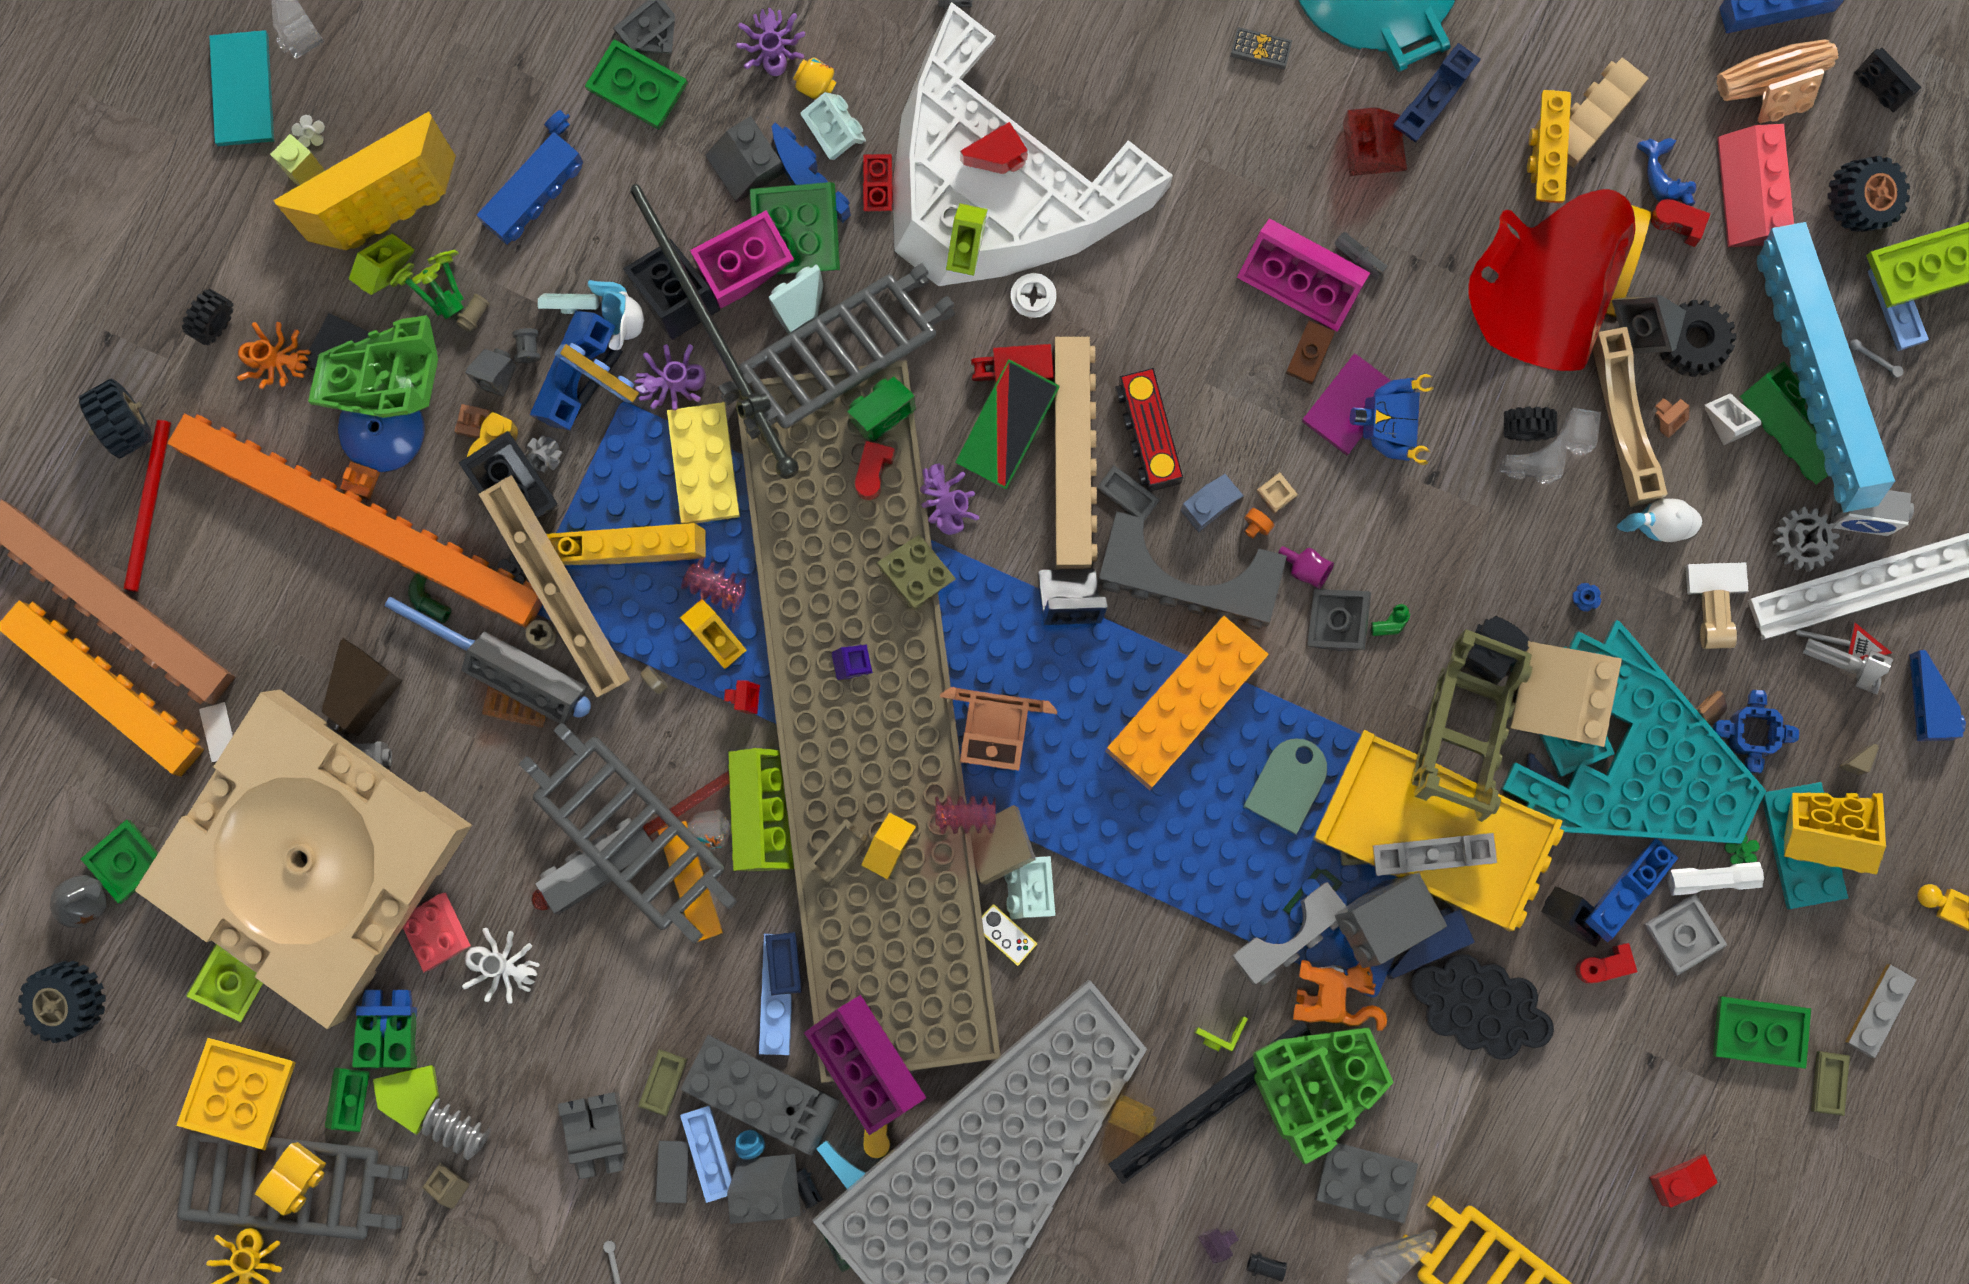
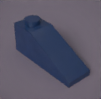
(1440, 944)

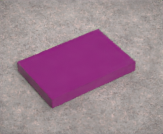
(1332, 410)

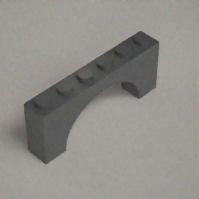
(1244, 598)

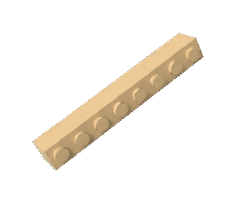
(1073, 453)

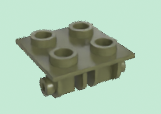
(916, 571)

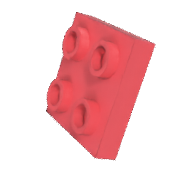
(435, 932)

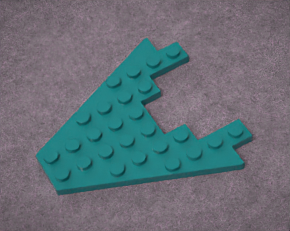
(1667, 775)

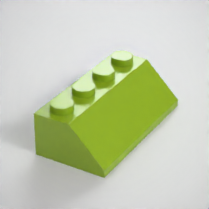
(759, 811)

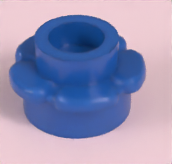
(557, 123)
(1579, 597)

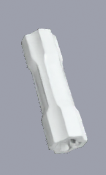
(1737, 876)

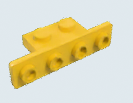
(1550, 147)

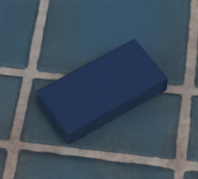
(783, 963)

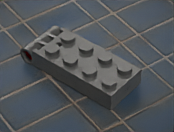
(760, 1095)

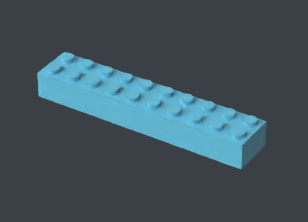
(1824, 368)

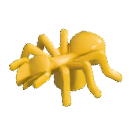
(246, 1257)

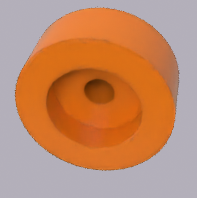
(1257, 523)

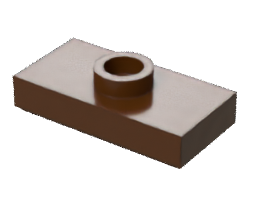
(1310, 352)

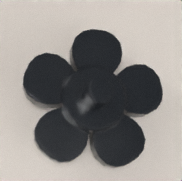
(513, 567)

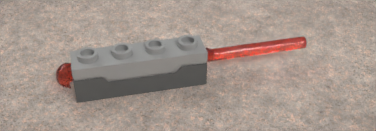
(582, 877)

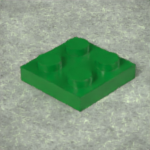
(121, 860)

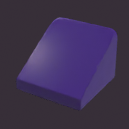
(851, 662)

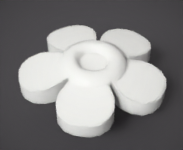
(308, 132)

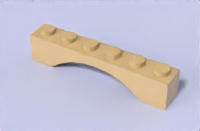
(1617, 378)

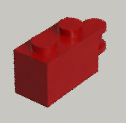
(1033, 357)

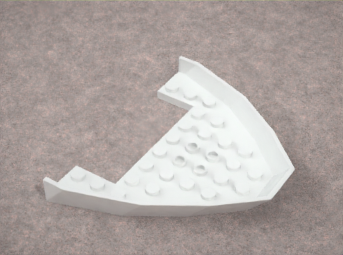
(1031, 213)

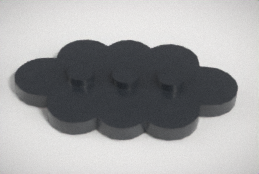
(1481, 1007)

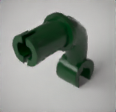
(424, 603)

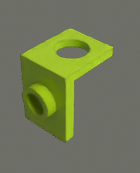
(1216, 1043)

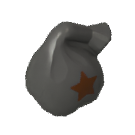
(78, 901)

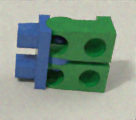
(385, 1032)

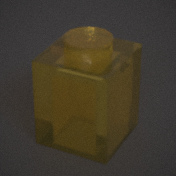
(1132, 1116)

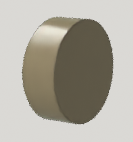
(653, 680)

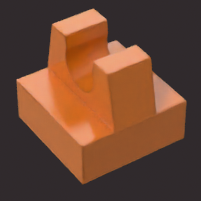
(359, 480)

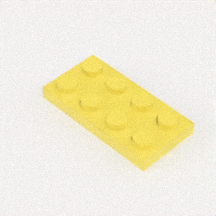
(703, 463)

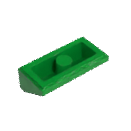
(347, 1099)

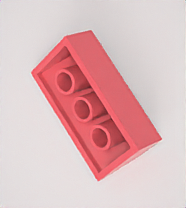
(1754, 183)

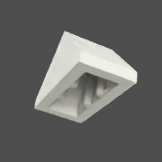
(1731, 418)

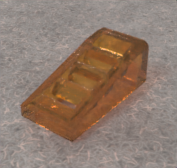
(489, 704)

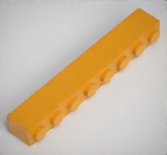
(100, 688)

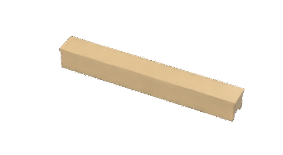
(554, 586)

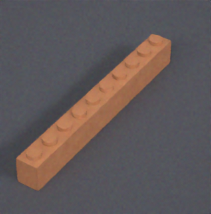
(112, 607)

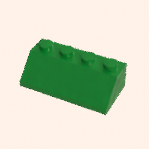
(1784, 415)

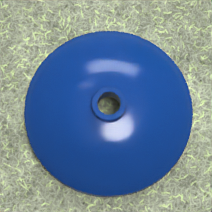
(387, 448)

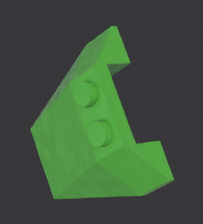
(381, 374)

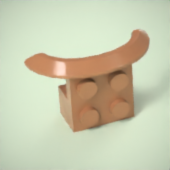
(995, 726)

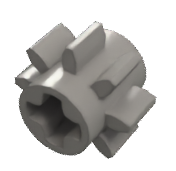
(543, 453)

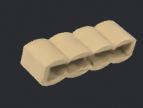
(1602, 107)

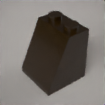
(356, 689)

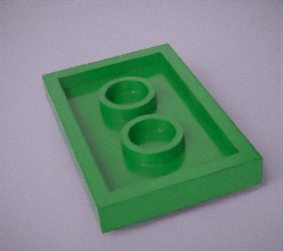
(636, 84)
(1762, 1032)

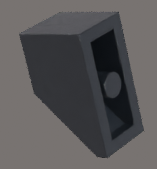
(1570, 913)

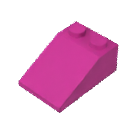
(741, 258)

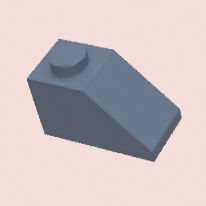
(1211, 502)

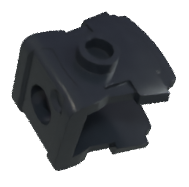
(1490, 663)

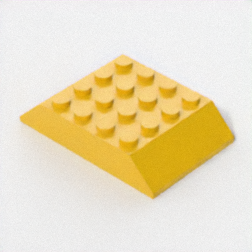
(372, 187)

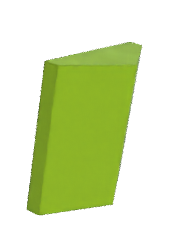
(225, 985)

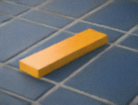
(702, 911)

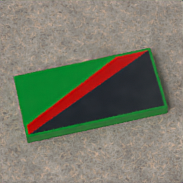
(1007, 424)

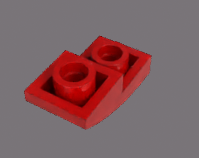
(877, 182)

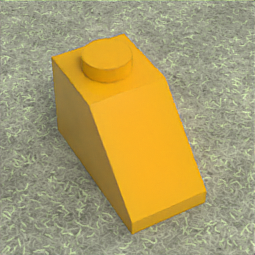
(713, 633)

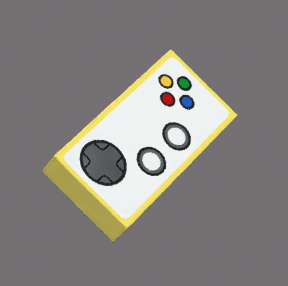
(1006, 935)

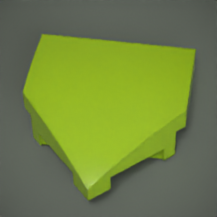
(407, 1096)

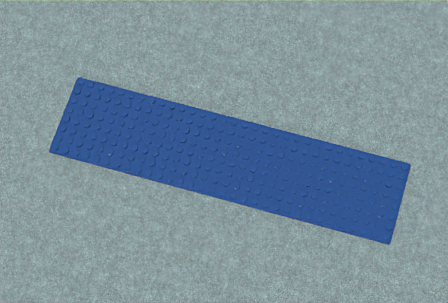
(1175, 842)

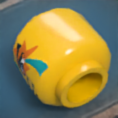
(814, 78)

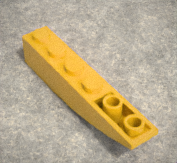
(630, 545)

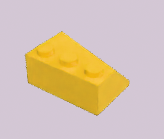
(1836, 830)

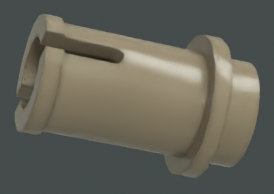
(472, 313)

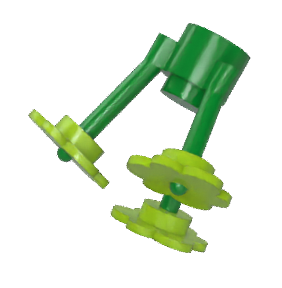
(447, 302)

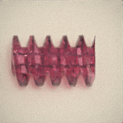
(714, 585)
(965, 815)

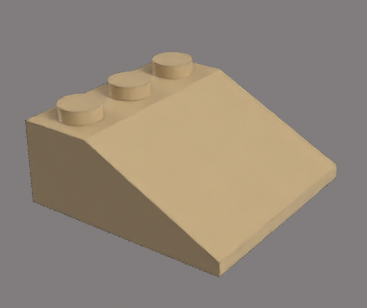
(1567, 694)

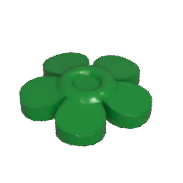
(1742, 851)

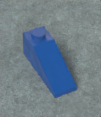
(1935, 707)

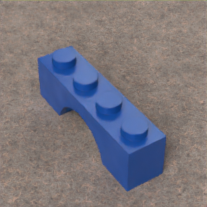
(558, 400)

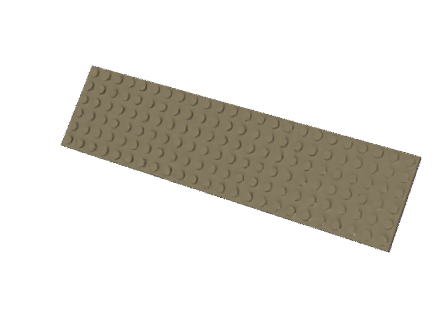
(869, 739)

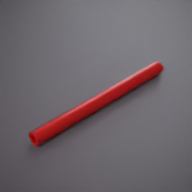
(147, 506)

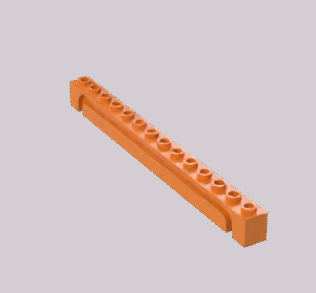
(355, 520)

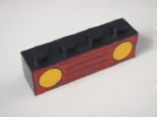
(1150, 430)

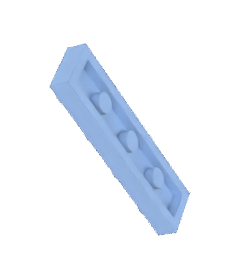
(775, 1016)

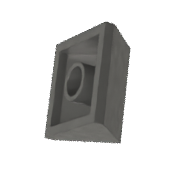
(1651, 322)

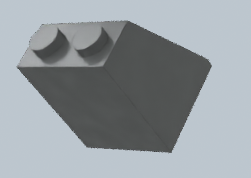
(1390, 919)

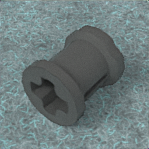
(526, 345)

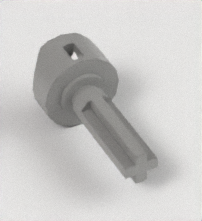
(1867, 670)

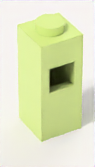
(296, 160)

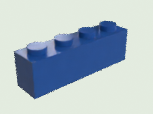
(1749, 14)
(530, 189)

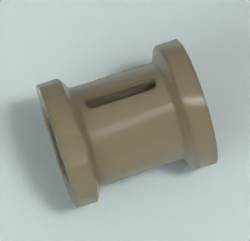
(536, 627)

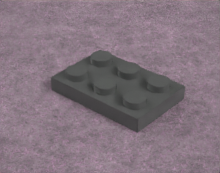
(1367, 1182)

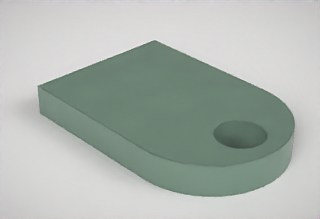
(1287, 786)

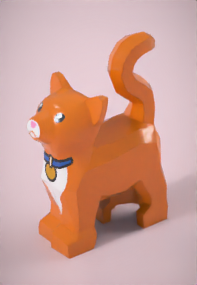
(1331, 997)

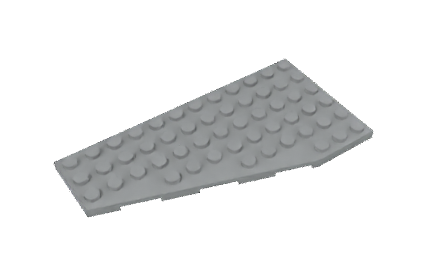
(989, 1164)

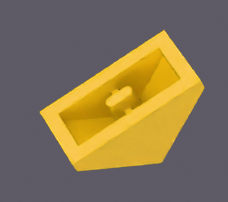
(888, 845)

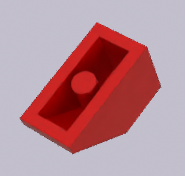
(997, 151)
(1683, 1181)

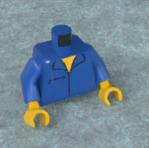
(1392, 419)

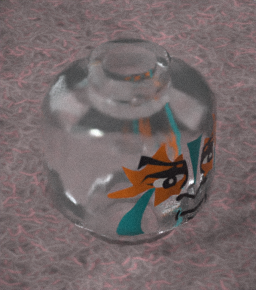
(711, 829)

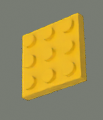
(236, 1094)

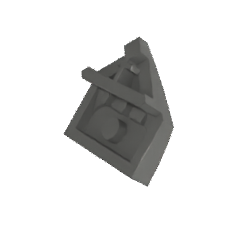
(648, 28)

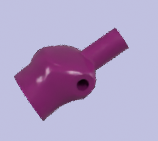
(1308, 566)

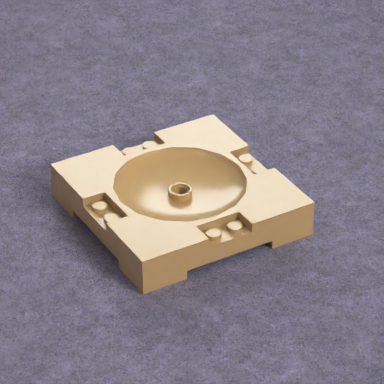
(239, 871)

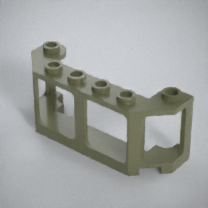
(1425, 774)

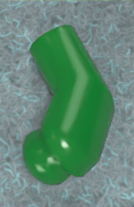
(1394, 623)

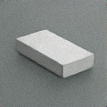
(1716, 576)

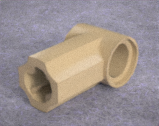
(1717, 627)

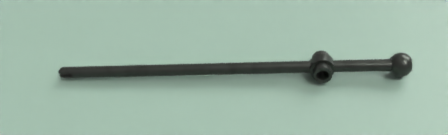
(752, 404)

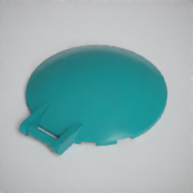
(1383, 25)

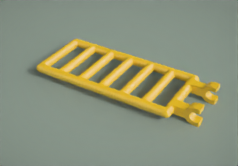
(1493, 1231)

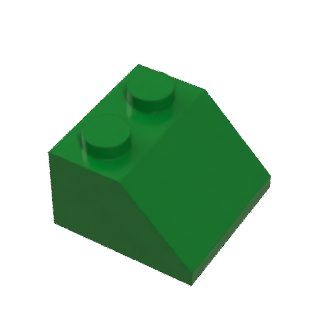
(881, 409)

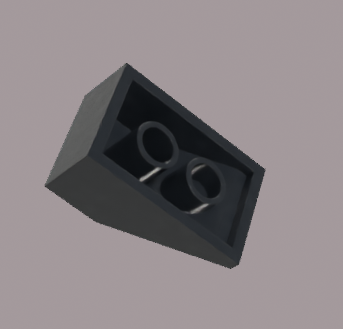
(664, 294)
(505, 458)

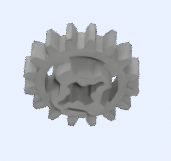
(1796, 534)

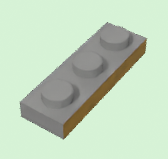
(1880, 1011)

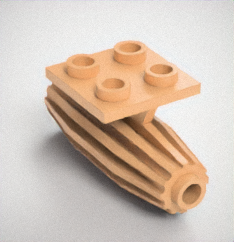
(1784, 77)

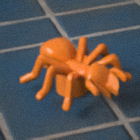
(265, 356)

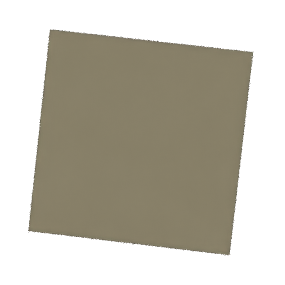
(1002, 850)

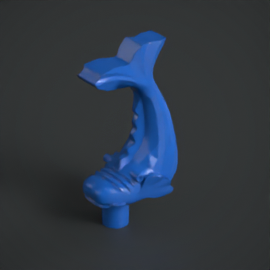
(1660, 184)

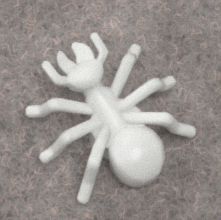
(495, 964)

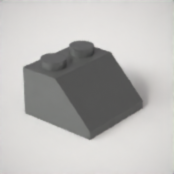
(744, 159)
(764, 1189)

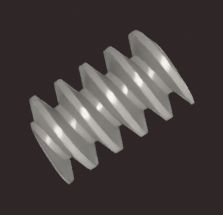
(454, 1131)

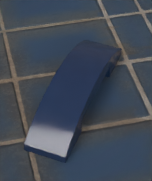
(1437, 93)

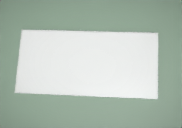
(216, 729)

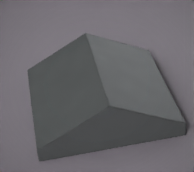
(1339, 619)

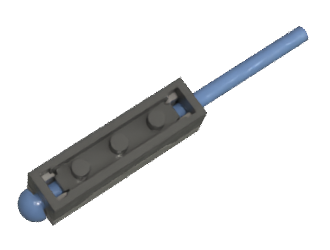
(510, 670)

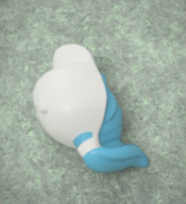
(618, 310)
(1664, 521)

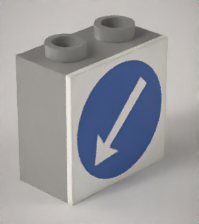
(1882, 520)

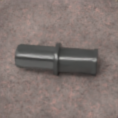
(1360, 254)

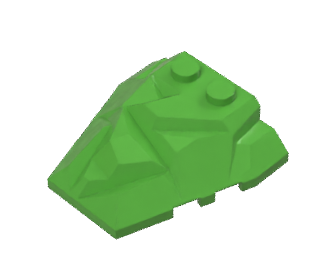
(1320, 1086)

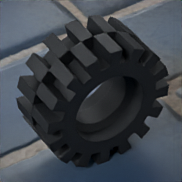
(207, 317)
(1530, 423)

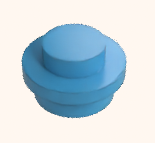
(749, 1144)

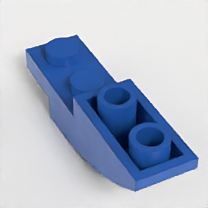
(801, 165)
(1631, 889)

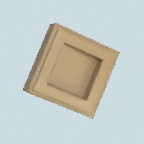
(1277, 493)

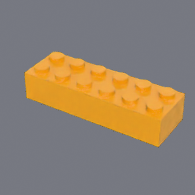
(1186, 702)

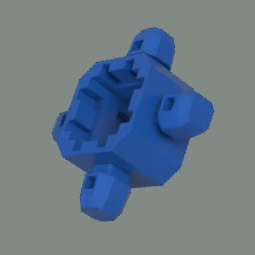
(1777, 733)

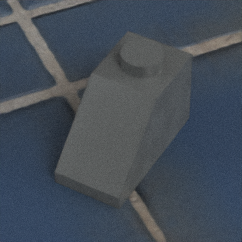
(492, 371)

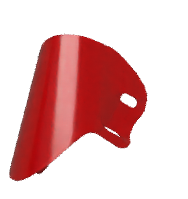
(1553, 280)

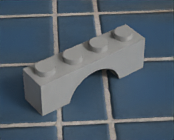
(1260, 958)

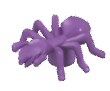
(771, 43)
(675, 376)
(949, 505)

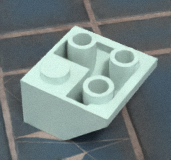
(799, 300)

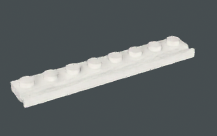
(1861, 587)

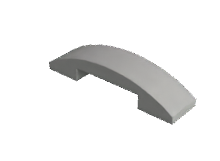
(1434, 854)

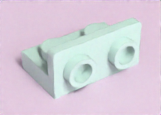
(832, 124)
(1031, 890)

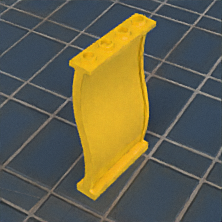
(1379, 807)

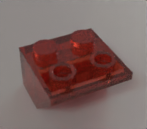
(1373, 142)

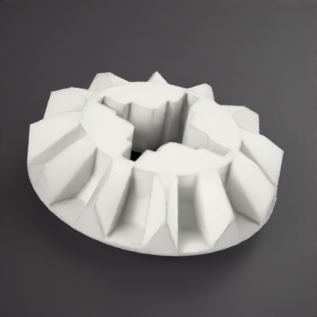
(1024, 286)

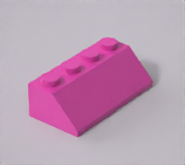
(1303, 274)

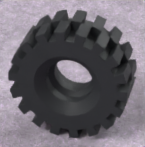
(1719, 342)

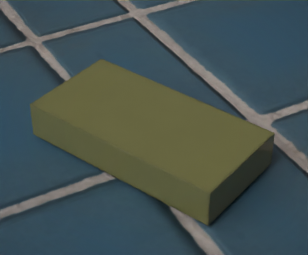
(662, 1082)
(1830, 1083)

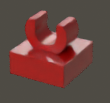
(744, 697)

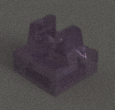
(1218, 1244)

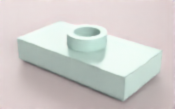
(568, 302)

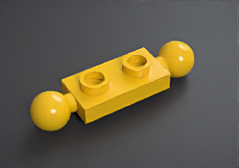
(1953, 906)

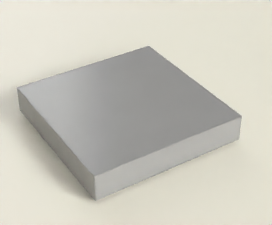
(1685, 934)

